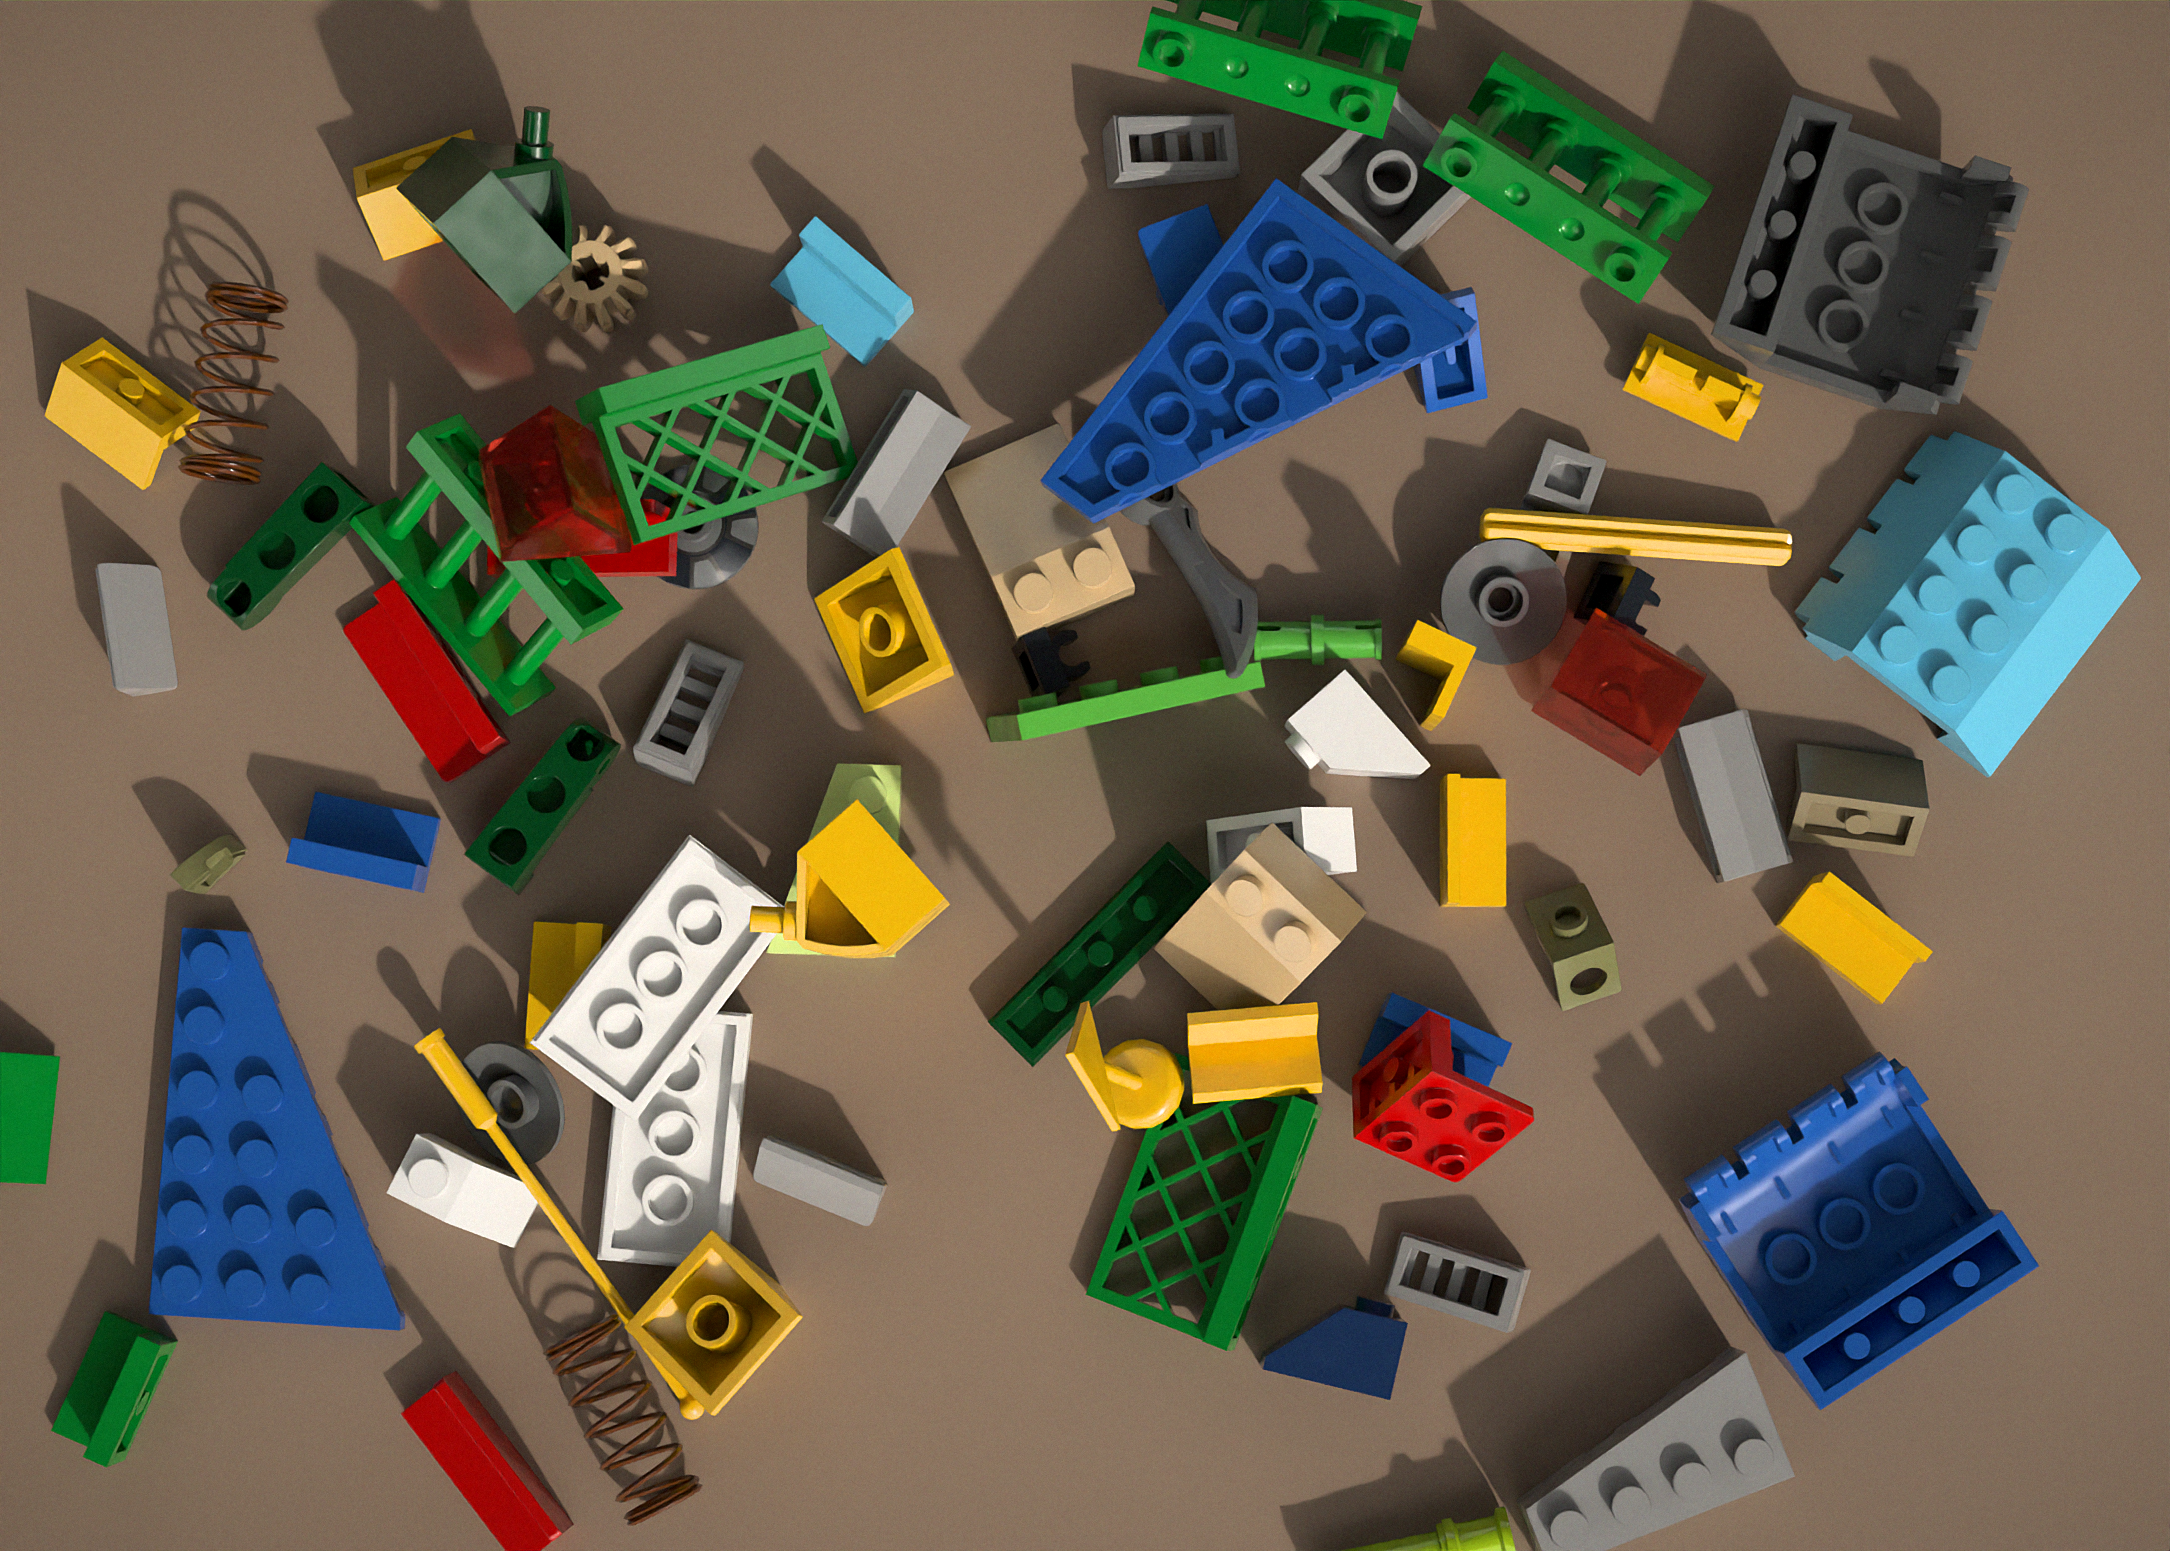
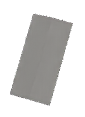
(896, 473)
(1732, 796)

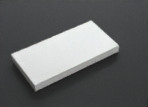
(658, 979)
(678, 1162)

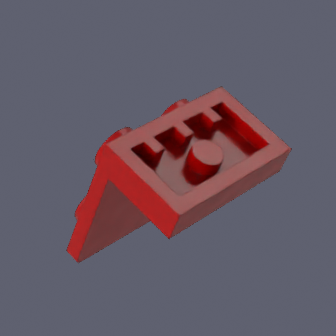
(1428, 1113)

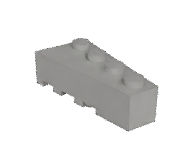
(1671, 1462)

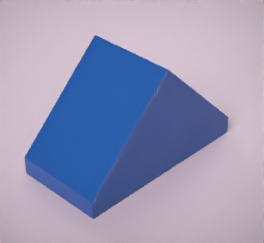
(1458, 372)

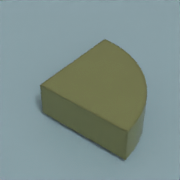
(209, 864)

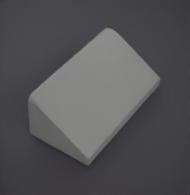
(136, 628)
(818, 1180)

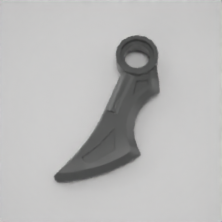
(1223, 597)

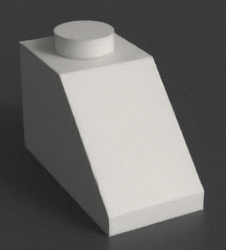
(1351, 735)
(1320, 832)
(463, 1190)

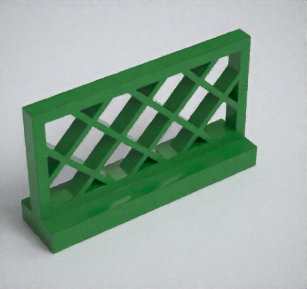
(706, 380)
(1250, 1236)

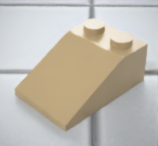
(1037, 549)
(1260, 926)

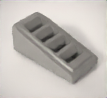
(1146, 172)
(669, 762)
(1510, 1300)

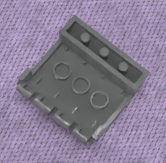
(1867, 264)

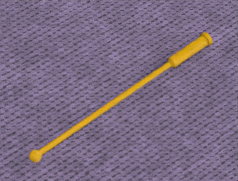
(484, 1117)

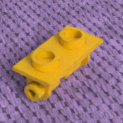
(1693, 387)

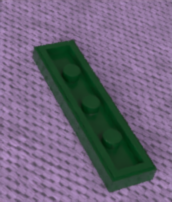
(1100, 953)

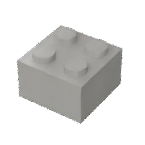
(1381, 185)

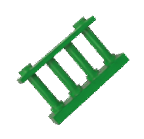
(1287, 76)
(1588, 147)
(561, 587)

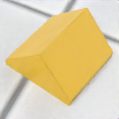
(883, 632)
(714, 1321)

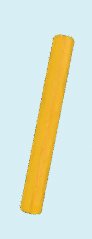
(1639, 536)

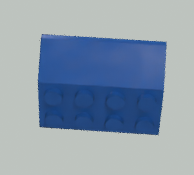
(1851, 1231)

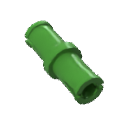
(1318, 639)

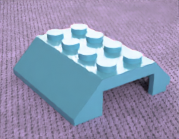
(1971, 594)

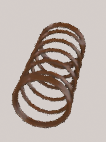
(215, 466)
(663, 1501)

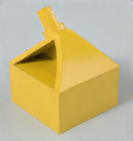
(853, 892)

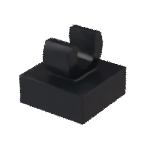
(1619, 593)
(1041, 661)

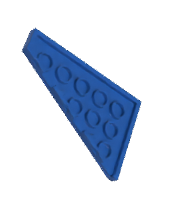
(1261, 340)
(249, 1178)

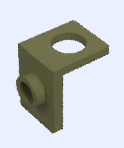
(1575, 941)

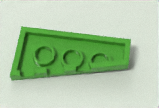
(1106, 702)

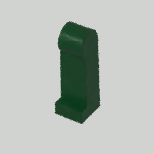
(287, 546)
(543, 804)

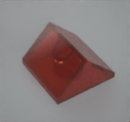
(551, 491)
(1619, 693)

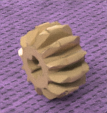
(615, 263)

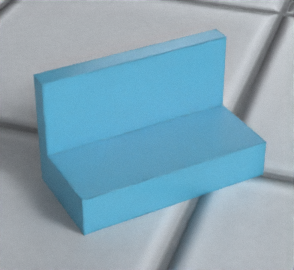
(843, 293)

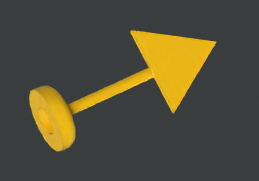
(1133, 1083)

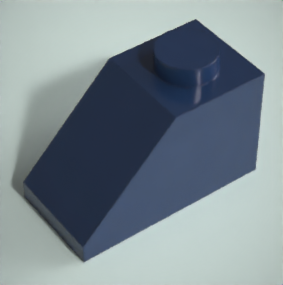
(1344, 1348)

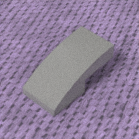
(1563, 483)

